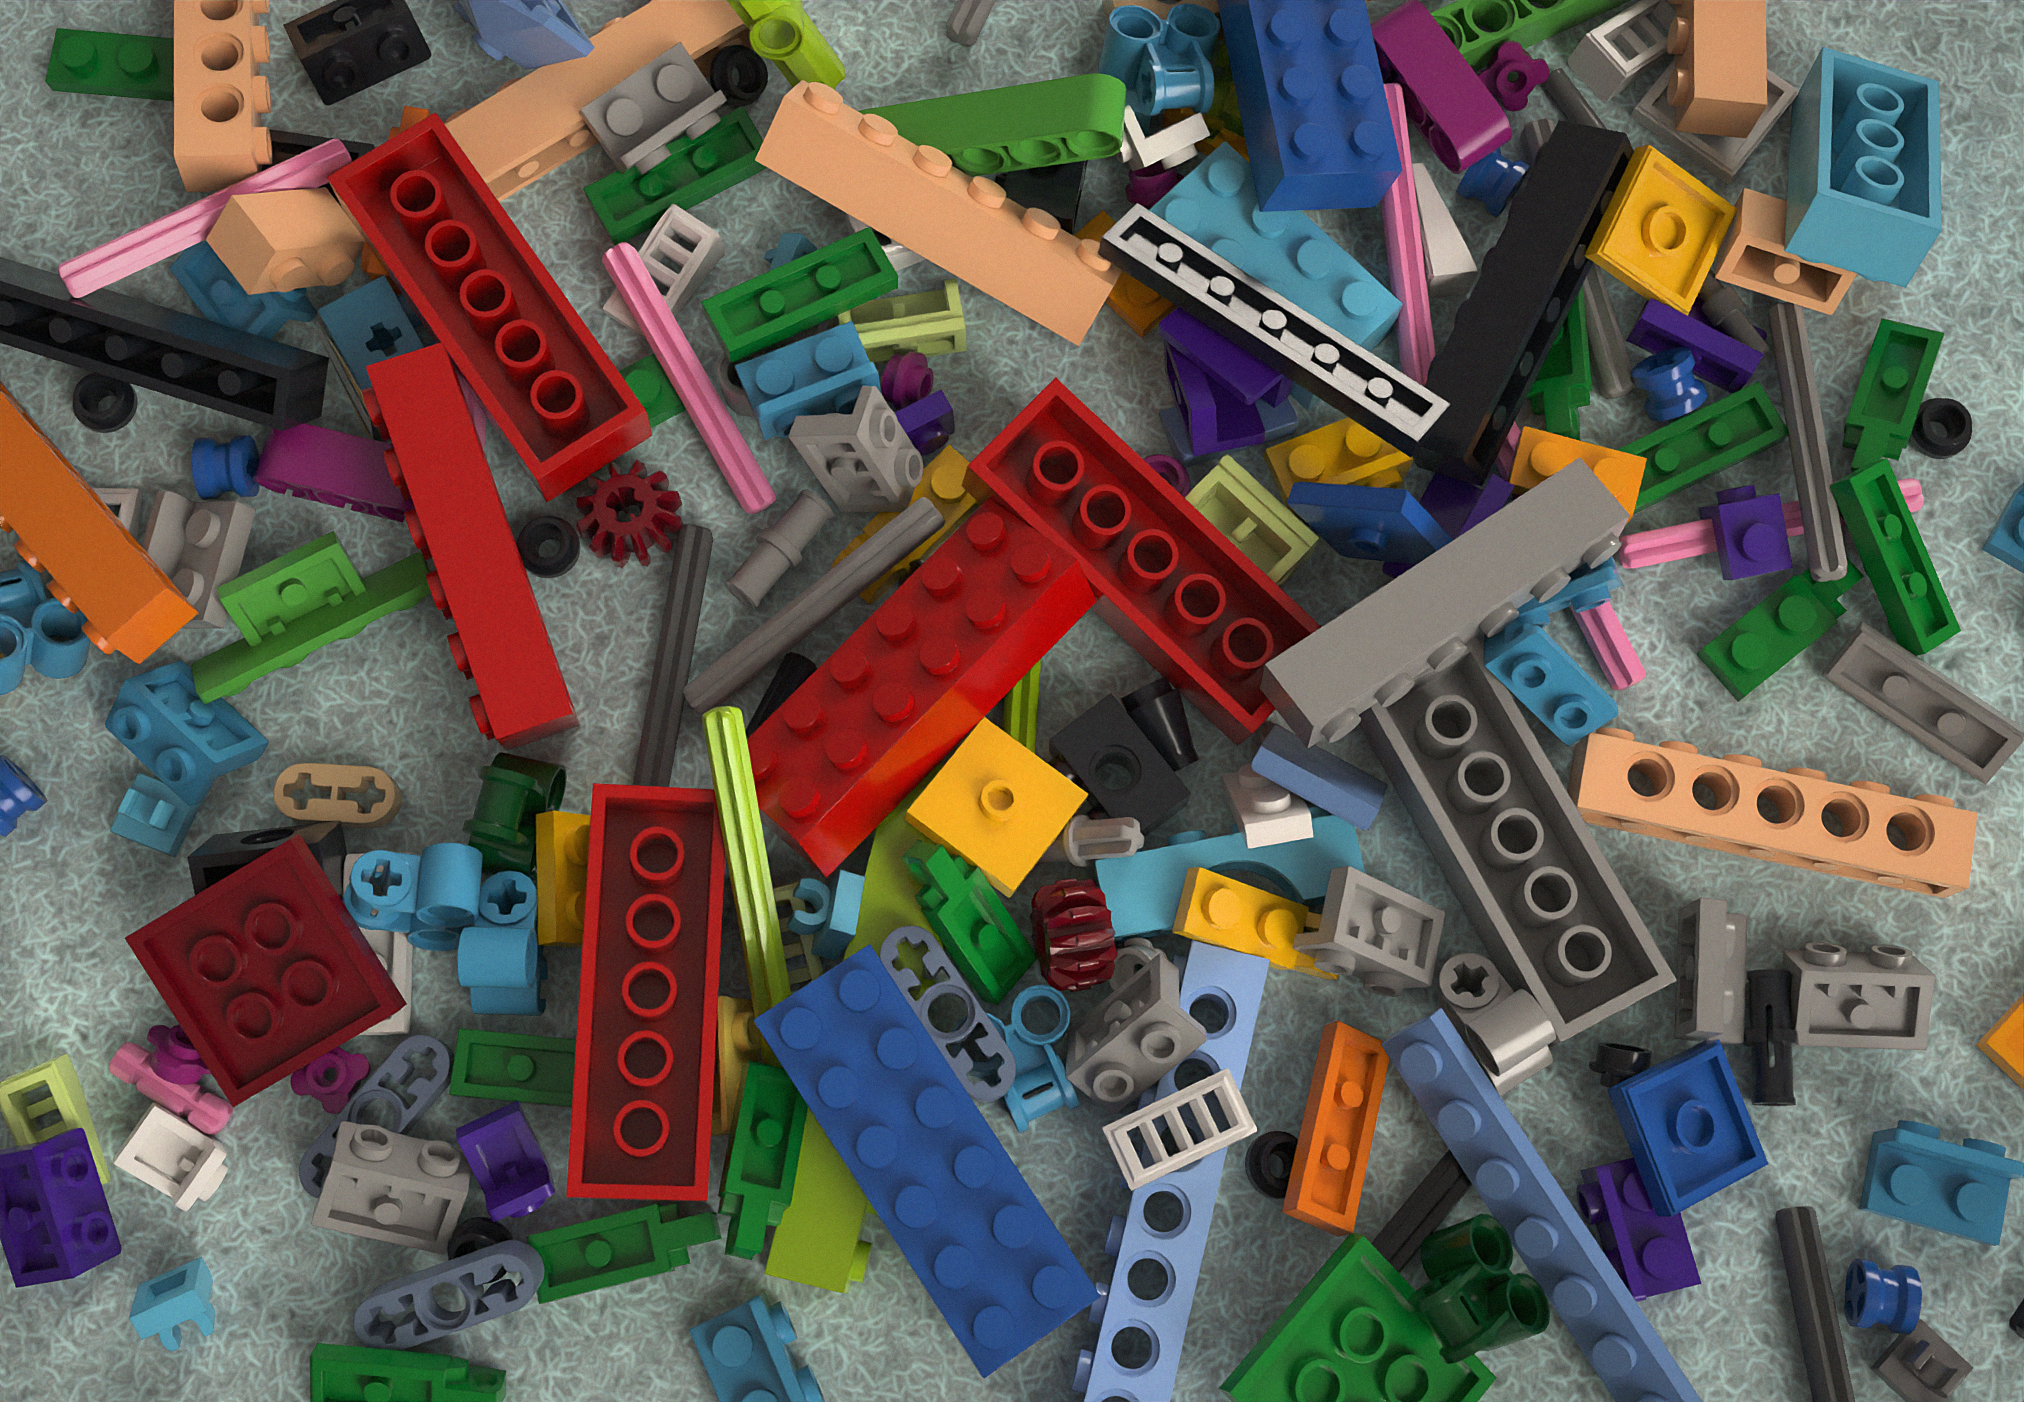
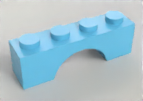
(1148, 886)

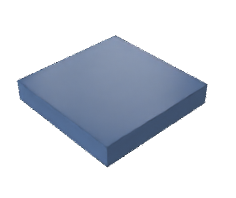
(1320, 777)

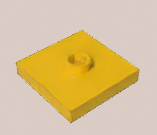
(1661, 230)
(996, 806)

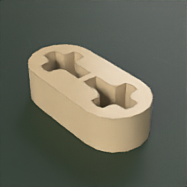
(338, 781)

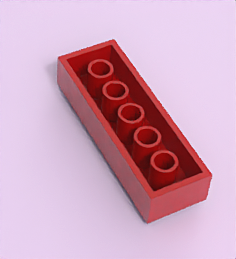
(491, 306)
(474, 551)
(1148, 555)
(912, 683)
(647, 995)

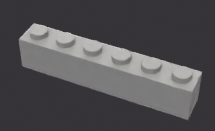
(1443, 604)

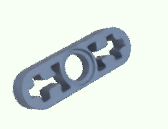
(934, 962)
(400, 1070)
(465, 1272)

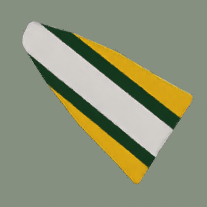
(348, 382)

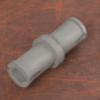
(779, 548)

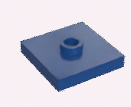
(1369, 521)
(1687, 1128)

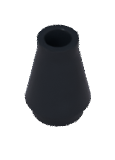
(1163, 720)

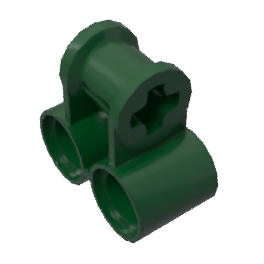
(507, 808)
(1472, 1292)

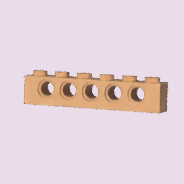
(220, 81)
(1935, 832)

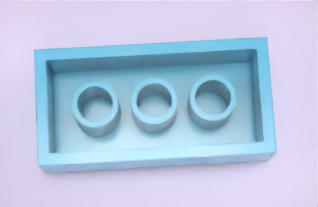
(1864, 168)
(1279, 249)

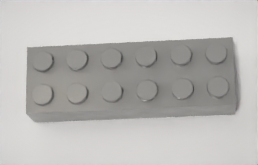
(1514, 846)

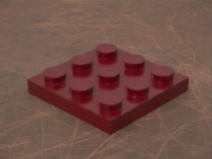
(266, 970)

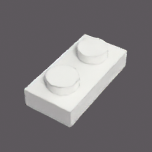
(1265, 809)

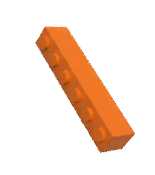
(82, 543)

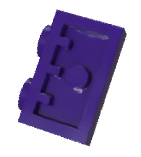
(54, 1210)
(1644, 1249)

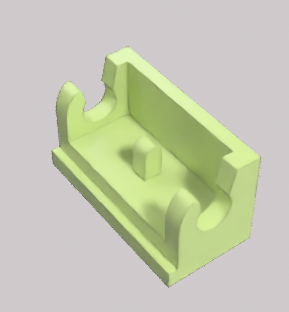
(913, 322)
(1253, 520)

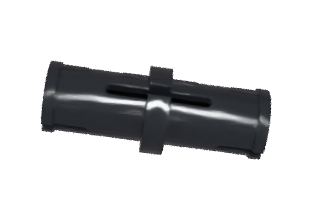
(1771, 1084)

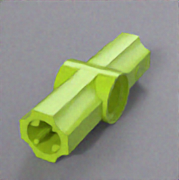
(791, 40)

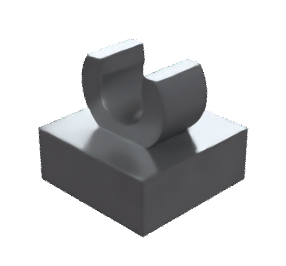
(1922, 1366)

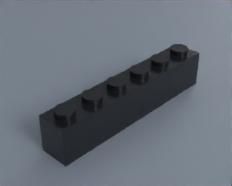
(1521, 299)
(161, 349)

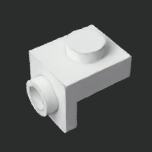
(1169, 144)
(173, 1157)

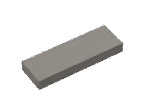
(1924, 702)

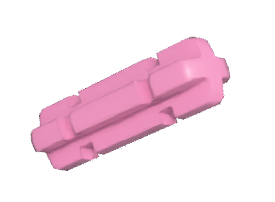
(204, 1111)

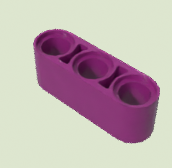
(1439, 87)
(331, 470)

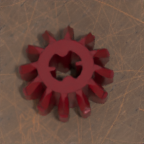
(614, 495)
(1073, 934)

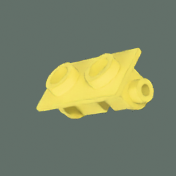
(735, 1045)

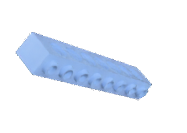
(1236, 986)

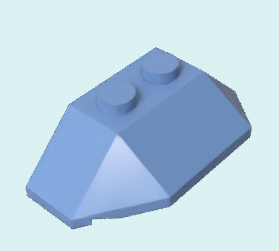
(525, 30)

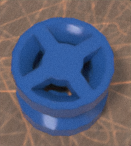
(1493, 181)
(1669, 384)
(225, 467)
(17, 795)
(1882, 1296)

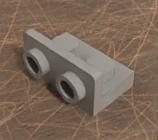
(653, 109)
(861, 456)
(199, 549)
(1374, 934)
(1710, 973)
(1859, 997)
(1132, 1037)
(393, 1188)

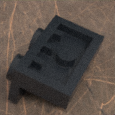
(356, 45)

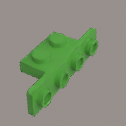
(300, 607)

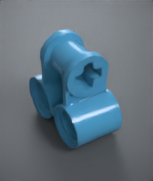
(1163, 58)
(25, 630)
(421, 895)
(502, 951)
(1034, 1059)

